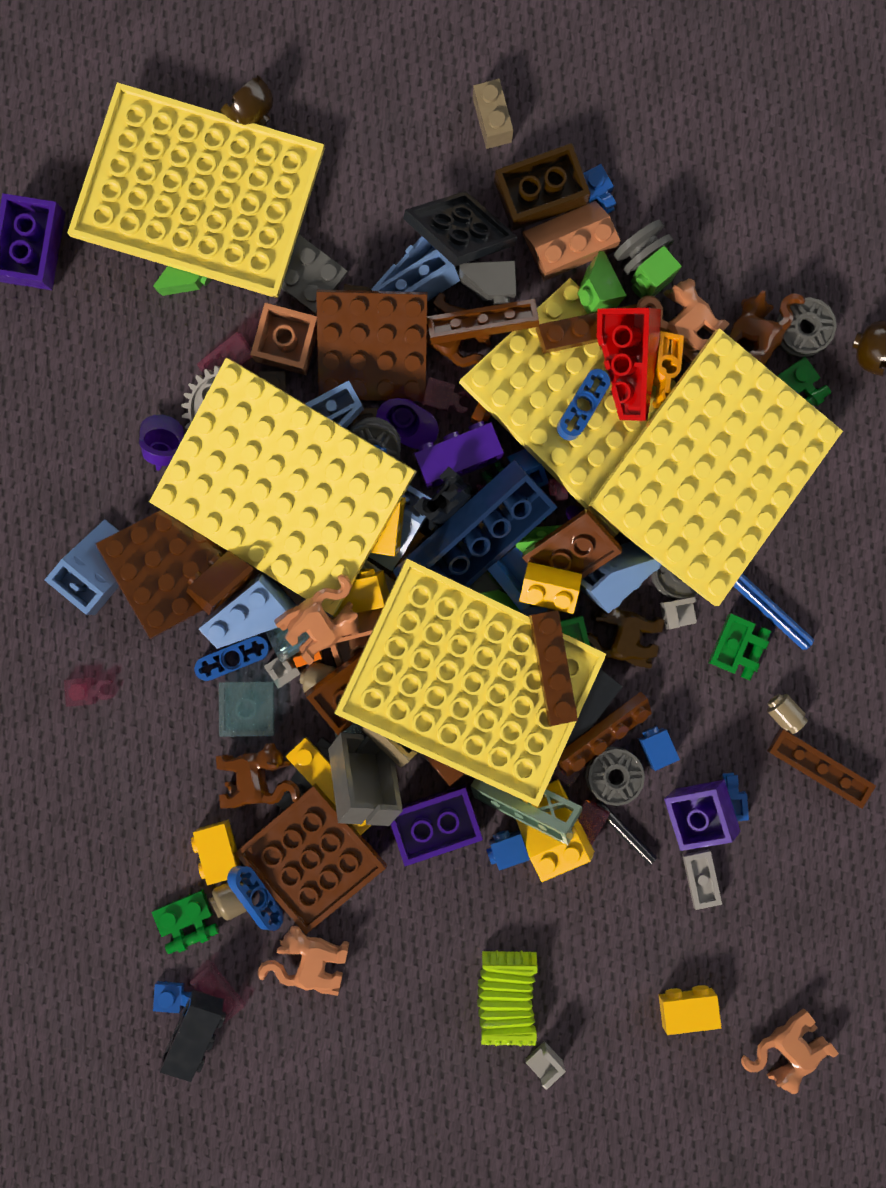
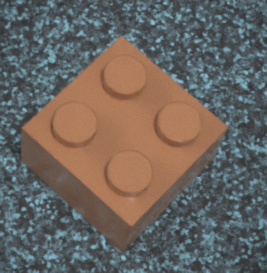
(285, 339)

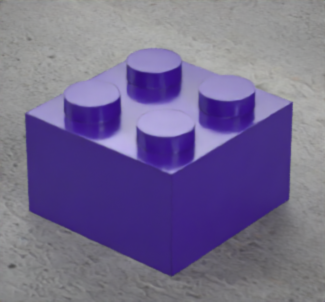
(702, 815)

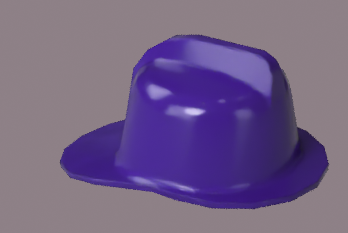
(412, 422)
(160, 439)

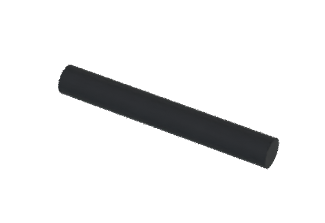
(628, 835)

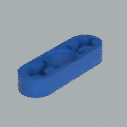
(594, 400)
(216, 672)
(266, 901)

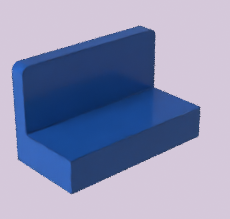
(510, 575)

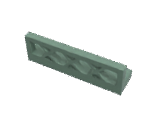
(528, 814)

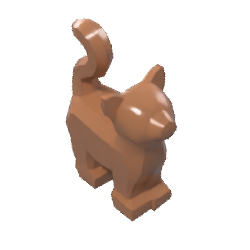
(693, 316)
(312, 618)
(311, 969)
(801, 1057)

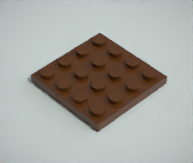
(373, 343)
(153, 568)
(311, 859)

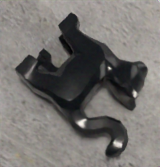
(446, 500)

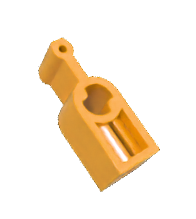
(667, 365)

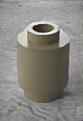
(786, 713)

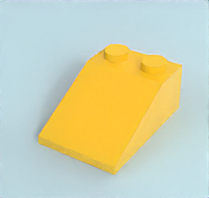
(550, 855)

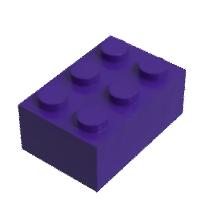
(29, 240)
(460, 452)
(436, 825)

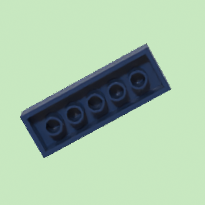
(484, 527)

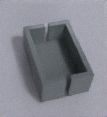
(363, 781)

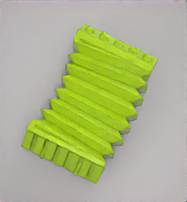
(505, 998)

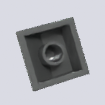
(490, 281)

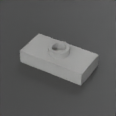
(702, 879)

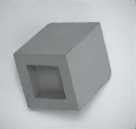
(678, 613)
(546, 1064)

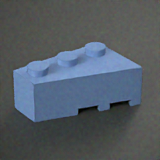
(419, 271)
(338, 404)
(247, 612)

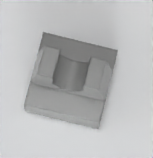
(282, 671)

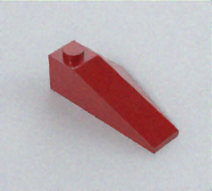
(630, 353)

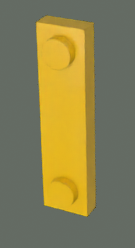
(317, 770)

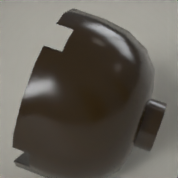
(250, 103)
(872, 348)

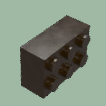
(541, 186)

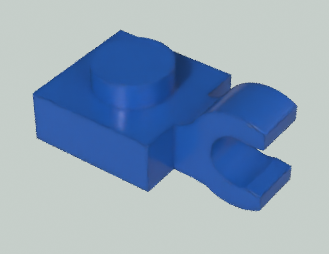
(599, 187)
(738, 799)
(169, 997)

